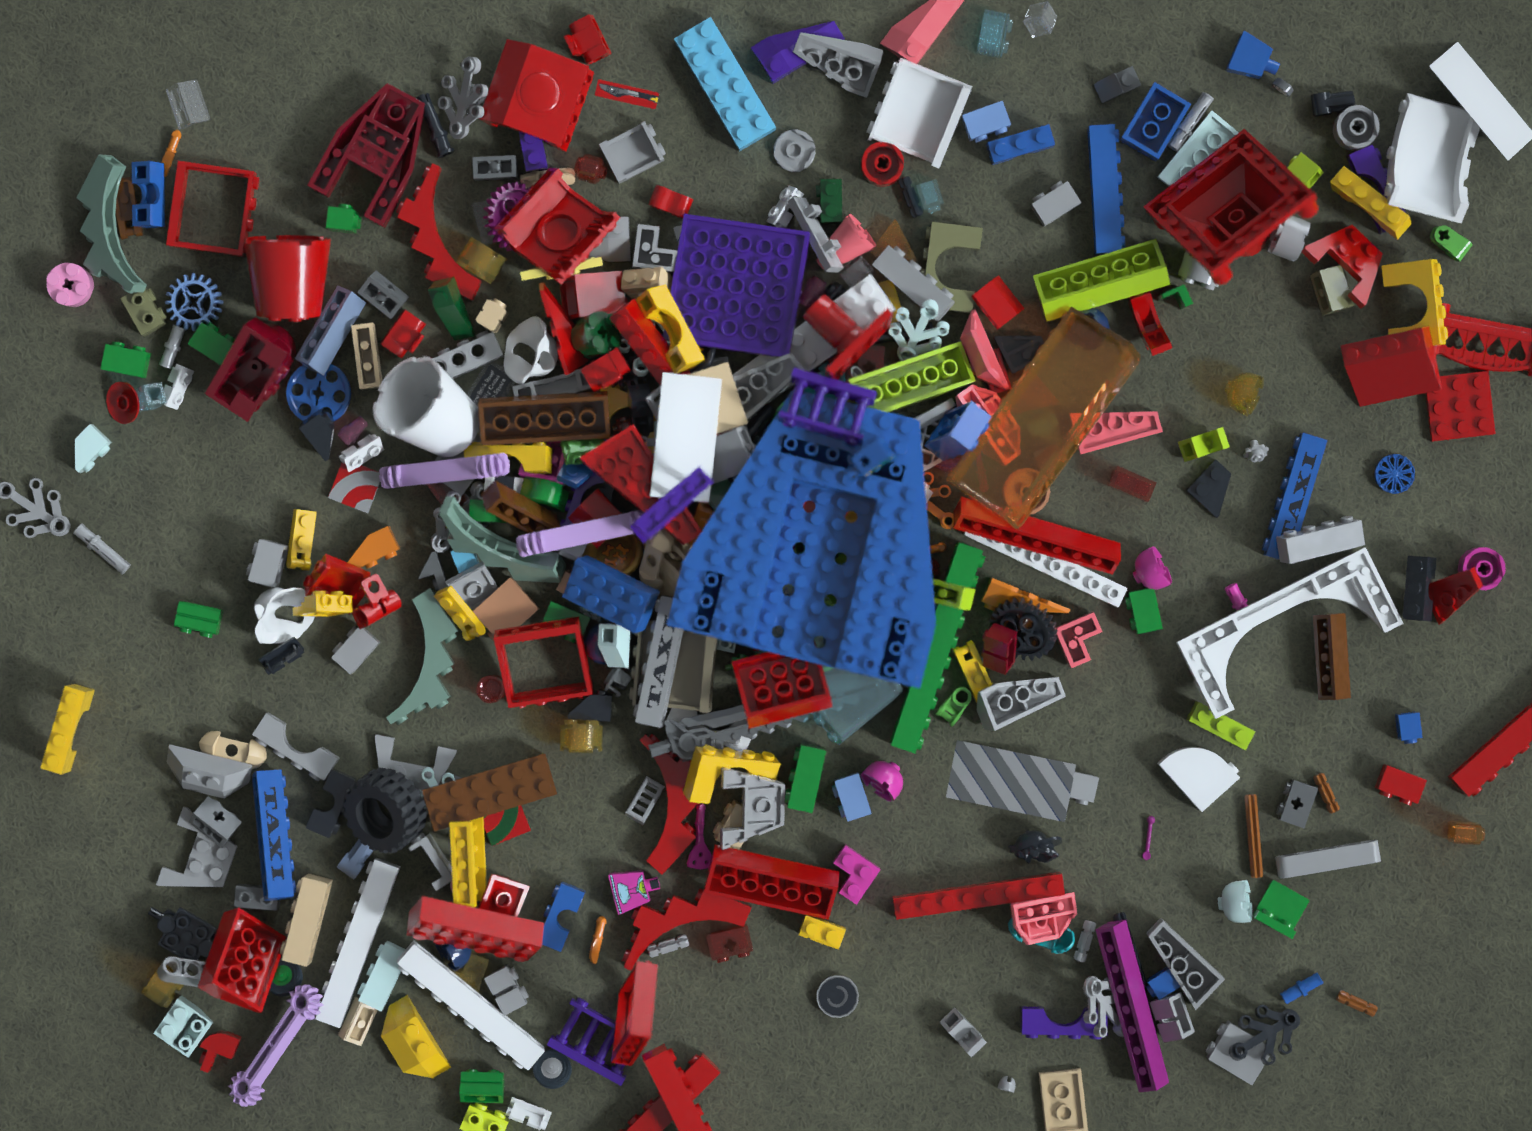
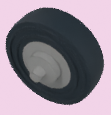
(552, 1069)

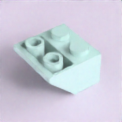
(183, 1026)

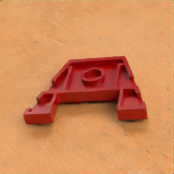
(1354, 254)

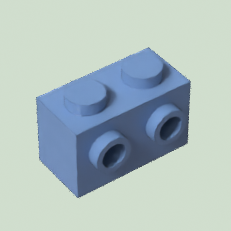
(986, 121)
(852, 797)

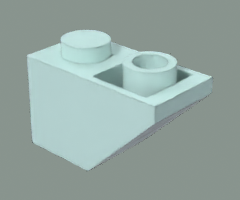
(88, 447)
(614, 645)

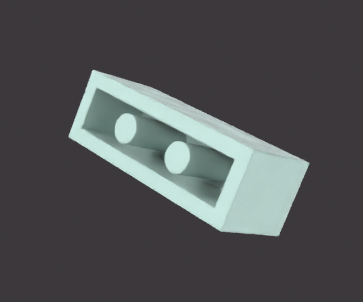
(382, 976)

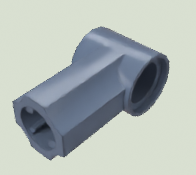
(354, 860)

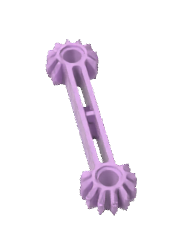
(444, 470)
(577, 534)
(275, 1045)

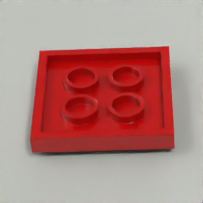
(1461, 407)

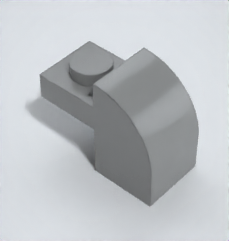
(963, 1032)

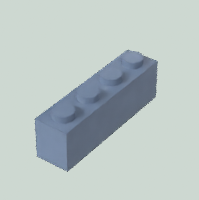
(330, 330)

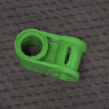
(1453, 245)
(954, 706)

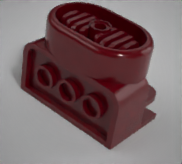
(253, 368)

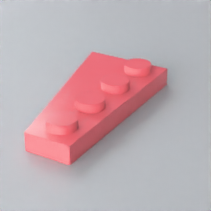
(1120, 427)

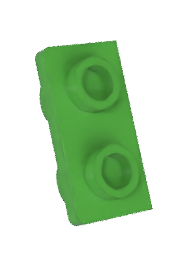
(574, 449)

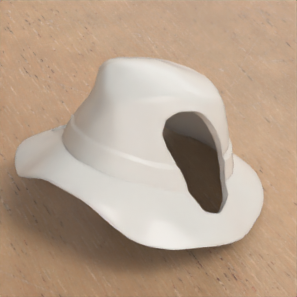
(532, 333)
(276, 630)

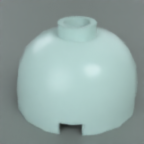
(1236, 902)

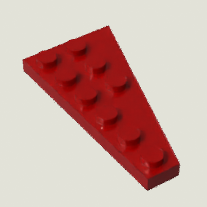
(628, 467)

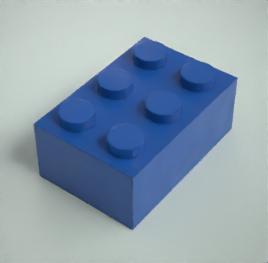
(1155, 122)
(958, 431)

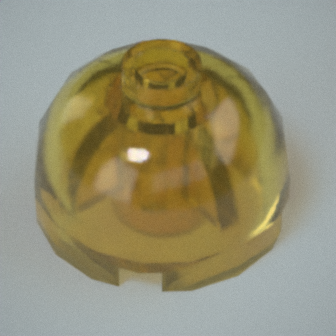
(1244, 392)

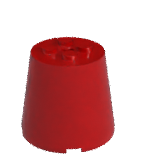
(288, 275)

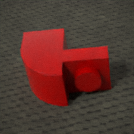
(219, 1043)

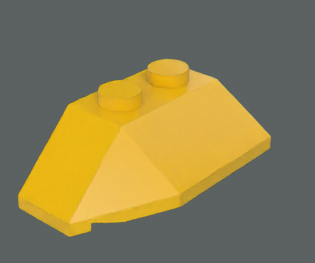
(412, 1041)

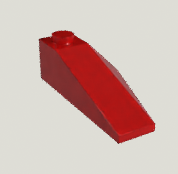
(561, 328)

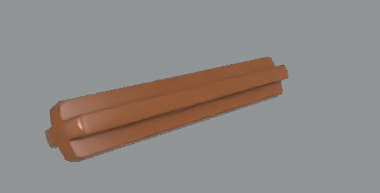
(1253, 836)

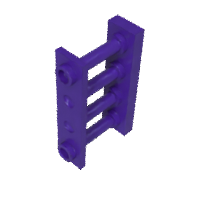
(822, 386)
(671, 504)
(578, 1052)

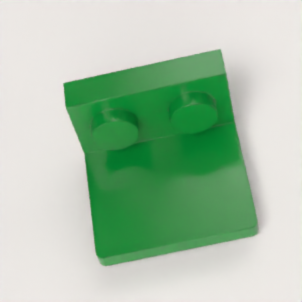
(1281, 908)

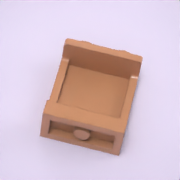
(505, 608)

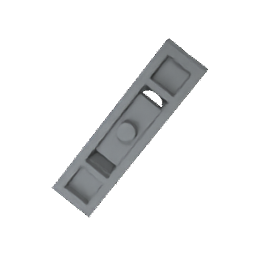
(824, 248)

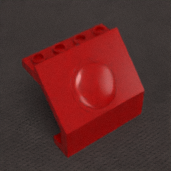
(537, 93)
(555, 226)

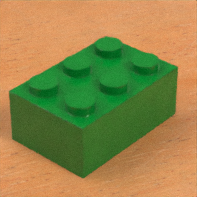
(805, 777)

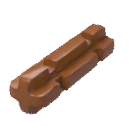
(1326, 793)
(1356, 1003)

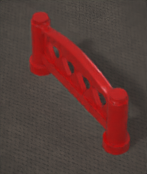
(1488, 333)

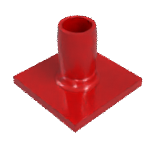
(844, 334)

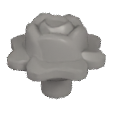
(1255, 451)

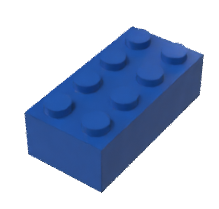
(611, 594)

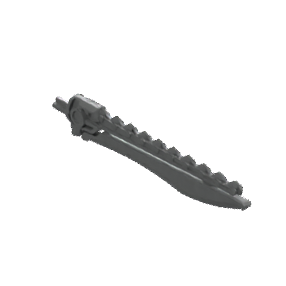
(683, 741)

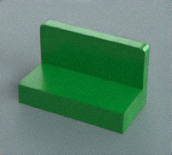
(1180, 294)

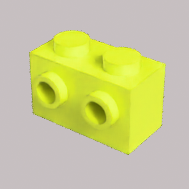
(481, 1119)

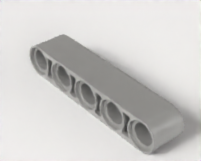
(1328, 859)
(180, 969)

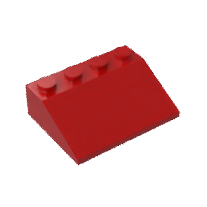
(1392, 366)
(780, 688)
(242, 960)

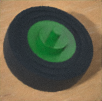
(286, 978)

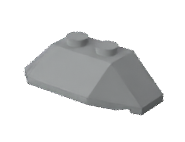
(207, 772)

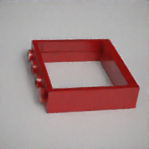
(178, 205)
(539, 631)
(634, 1013)

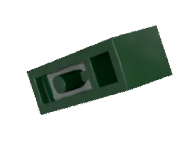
(451, 308)

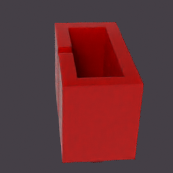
(1400, 784)

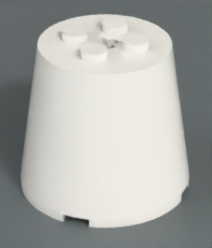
(426, 408)

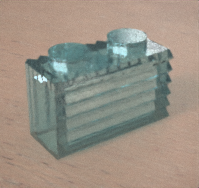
(993, 34)

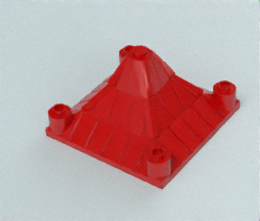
(1231, 204)

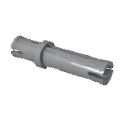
(1185, 129)
(94, 542)

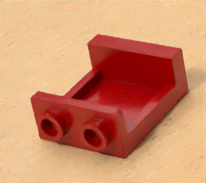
(336, 575)

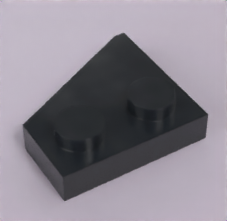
(1018, 350)
(1211, 487)

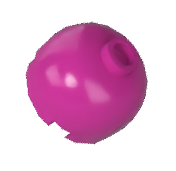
(1151, 570)
(884, 778)

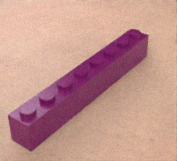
(1132, 1006)

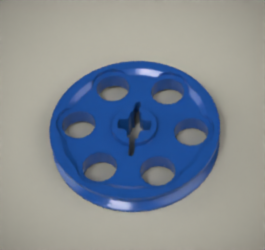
(328, 388)

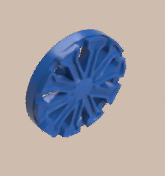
(1394, 473)

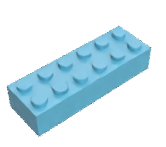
(725, 84)

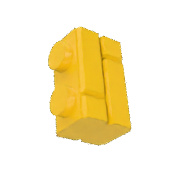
(822, 931)

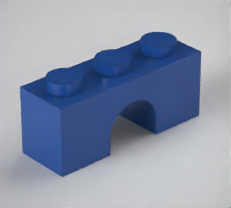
(1020, 144)
(150, 179)
(566, 898)

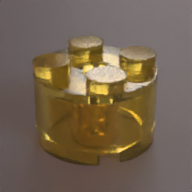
(481, 260)
(581, 737)
(159, 991)

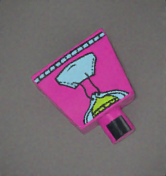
(631, 889)

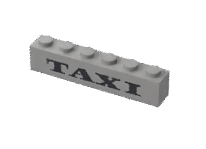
(659, 669)

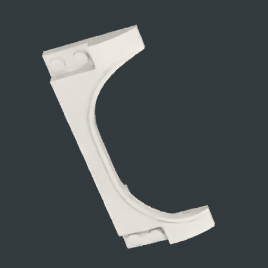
(1347, 580)

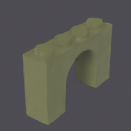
(944, 237)

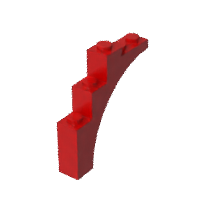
(428, 242)
(676, 835)
(679, 912)

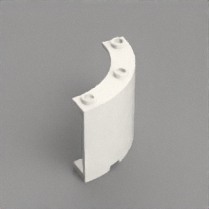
(1430, 158)

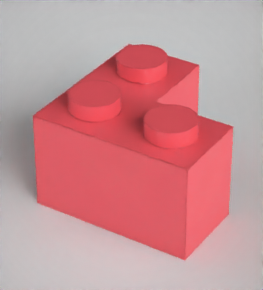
(1071, 637)

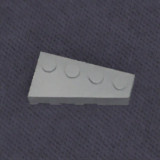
(1188, 967)

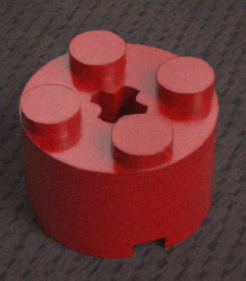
(885, 152)

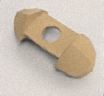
(655, 546)
(249, 753)

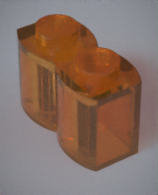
(1465, 832)

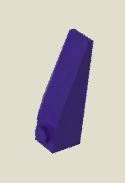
(777, 53)

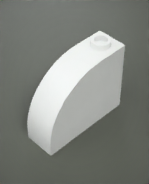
(1199, 774)

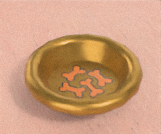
(620, 553)

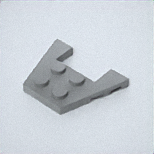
(443, 759)
(761, 805)
(207, 862)

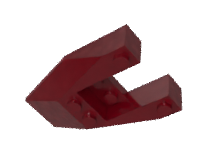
(380, 139)

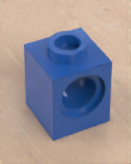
(1408, 727)
(1162, 983)

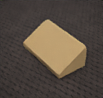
(357, 1022)

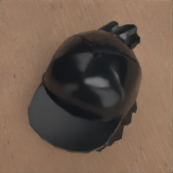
(1035, 845)

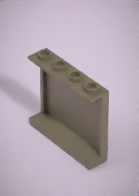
(693, 673)

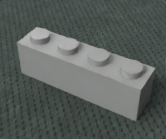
(912, 281)
(1320, 540)

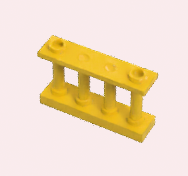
(468, 861)

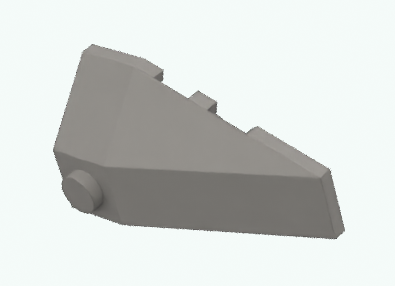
(615, 244)

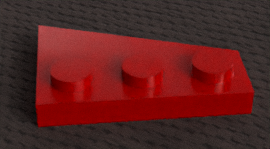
(1452, 592)

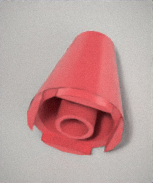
(853, 240)

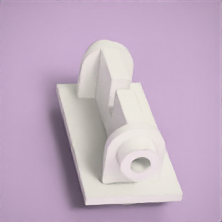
(779, 214)
(181, 378)
(369, 447)
(520, 1109)

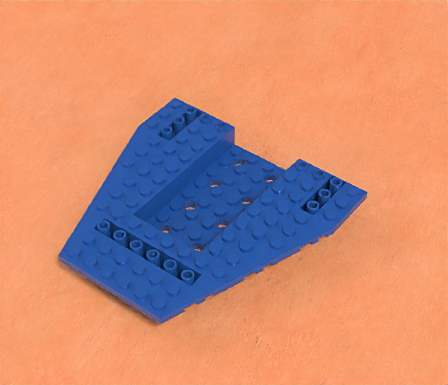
(746, 553)

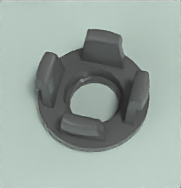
(618, 679)

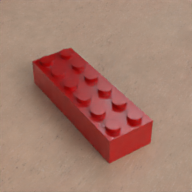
(771, 882)
(475, 929)

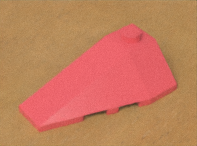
(919, 29)

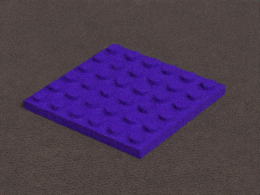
(739, 284)

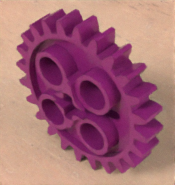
(497, 211)

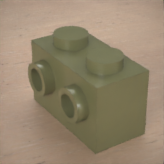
(1331, 290)
(144, 311)

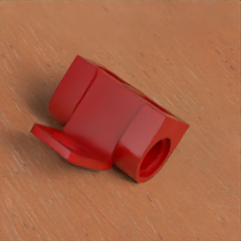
(587, 40)
(404, 334)
(606, 370)
(379, 604)

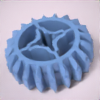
(178, 313)

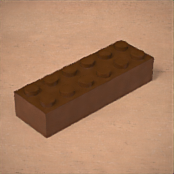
(544, 418)
(489, 792)

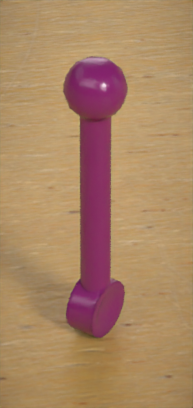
(1146, 855)

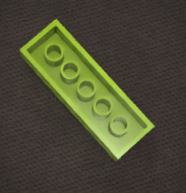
(1102, 279)
(917, 378)

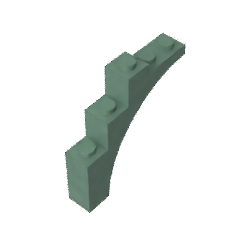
(100, 228)
(469, 536)
(429, 688)

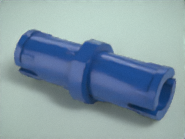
(1301, 988)

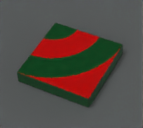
(506, 825)

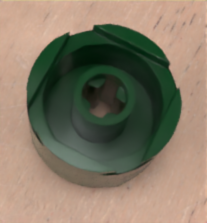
(595, 335)

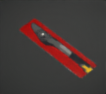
(626, 94)

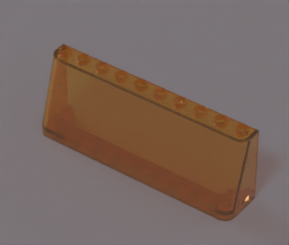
(1045, 417)

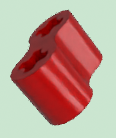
(670, 201)

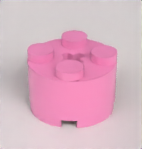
(81, 289)

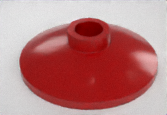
(122, 402)

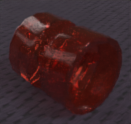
(491, 688)

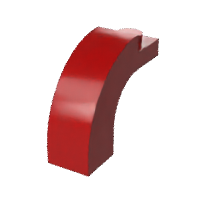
(1148, 323)

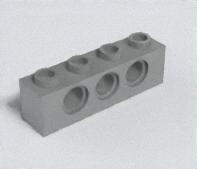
(491, 353)

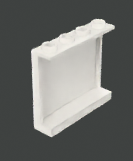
(919, 111)

